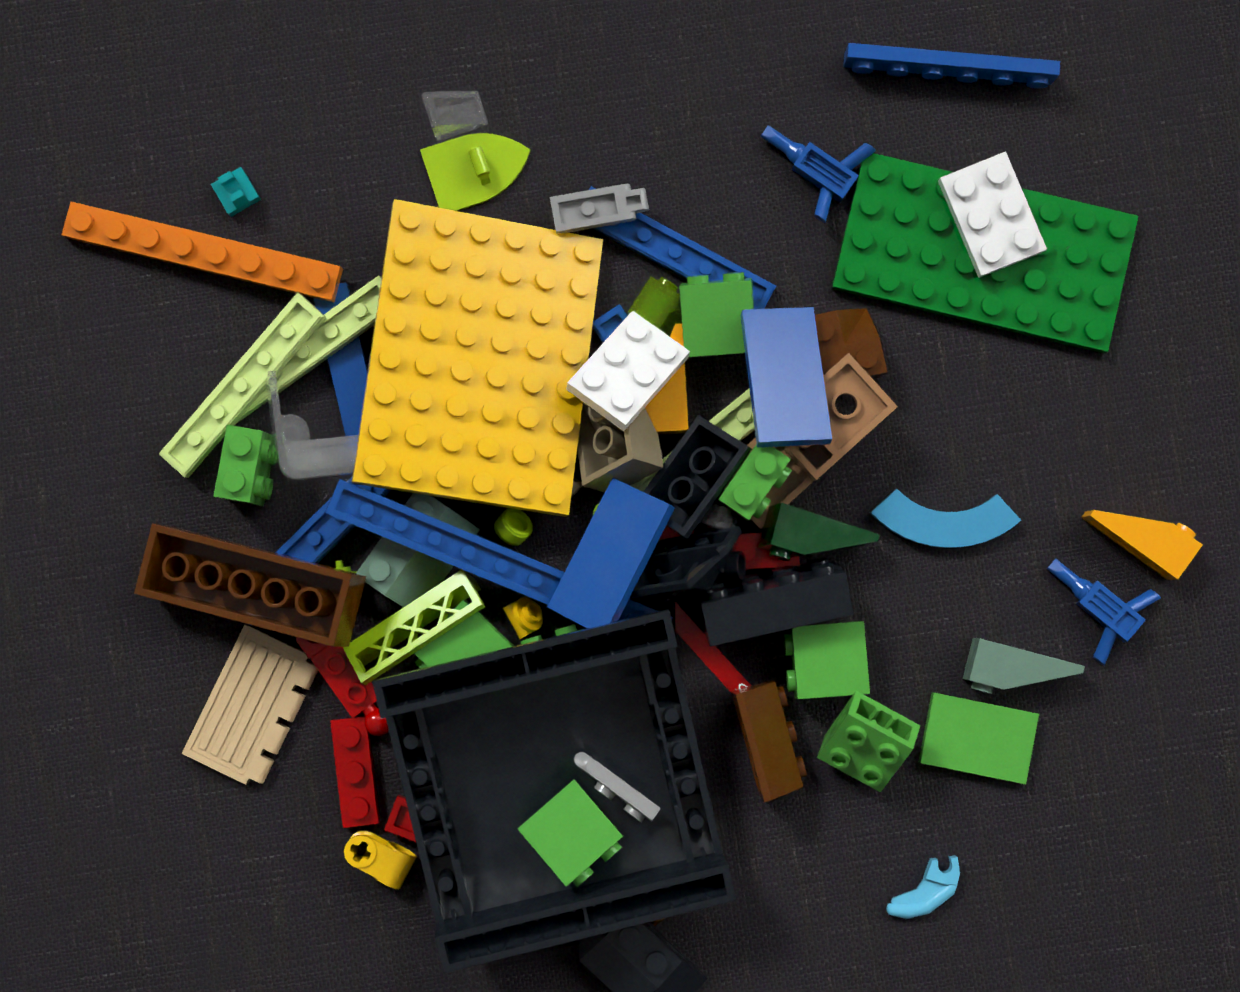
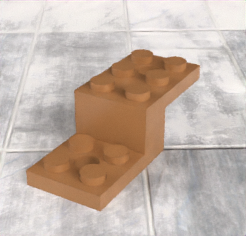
(812, 461)

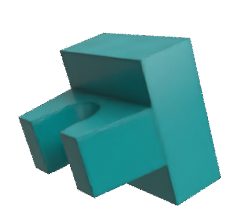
(235, 191)

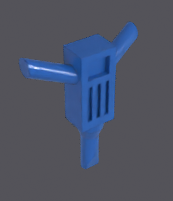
(820, 169)
(1106, 608)

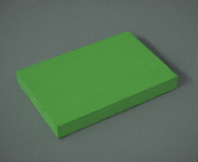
(978, 738)

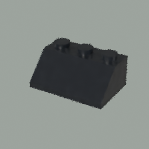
(697, 473)

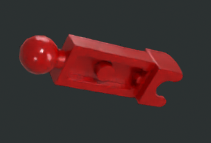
(344, 682)

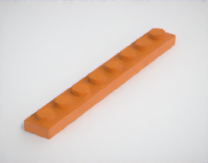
(202, 252)

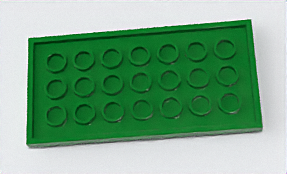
(910, 253)

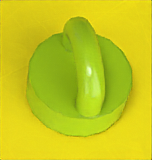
(513, 527)

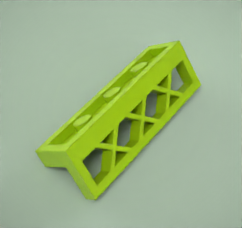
(409, 623)

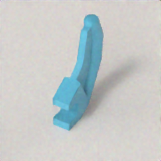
(931, 892)

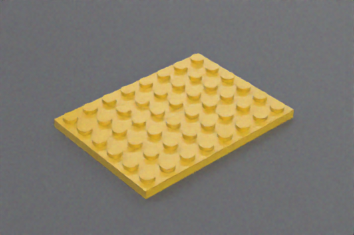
(476, 360)

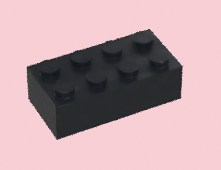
(774, 601)

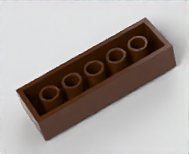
(250, 585)

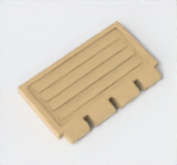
(247, 706)

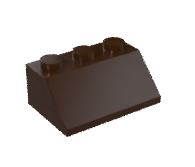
(769, 739)

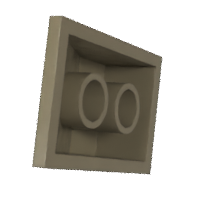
(613, 453)

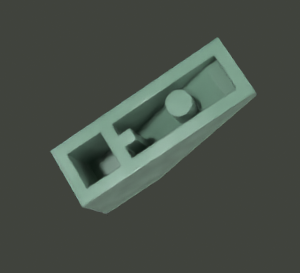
(1009, 667)

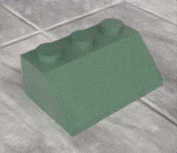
(404, 572)

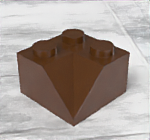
(850, 333)

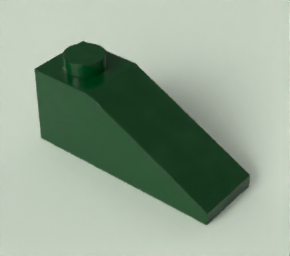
(798, 532)

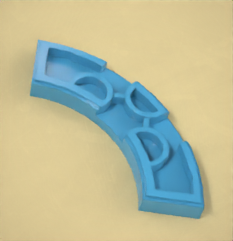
(945, 528)

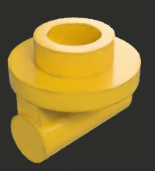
(524, 616)

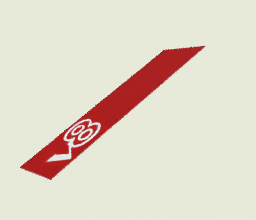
(709, 655)

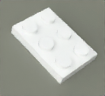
(992, 214)
(627, 370)

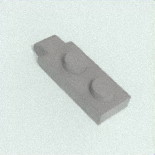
(597, 207)
(611, 785)

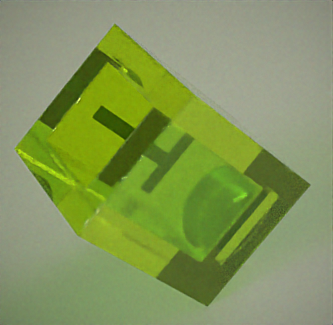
(656, 301)

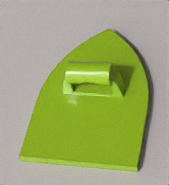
(473, 168)

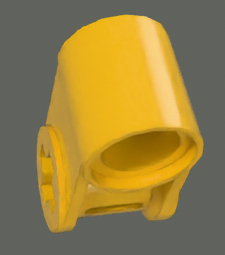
(385, 862)

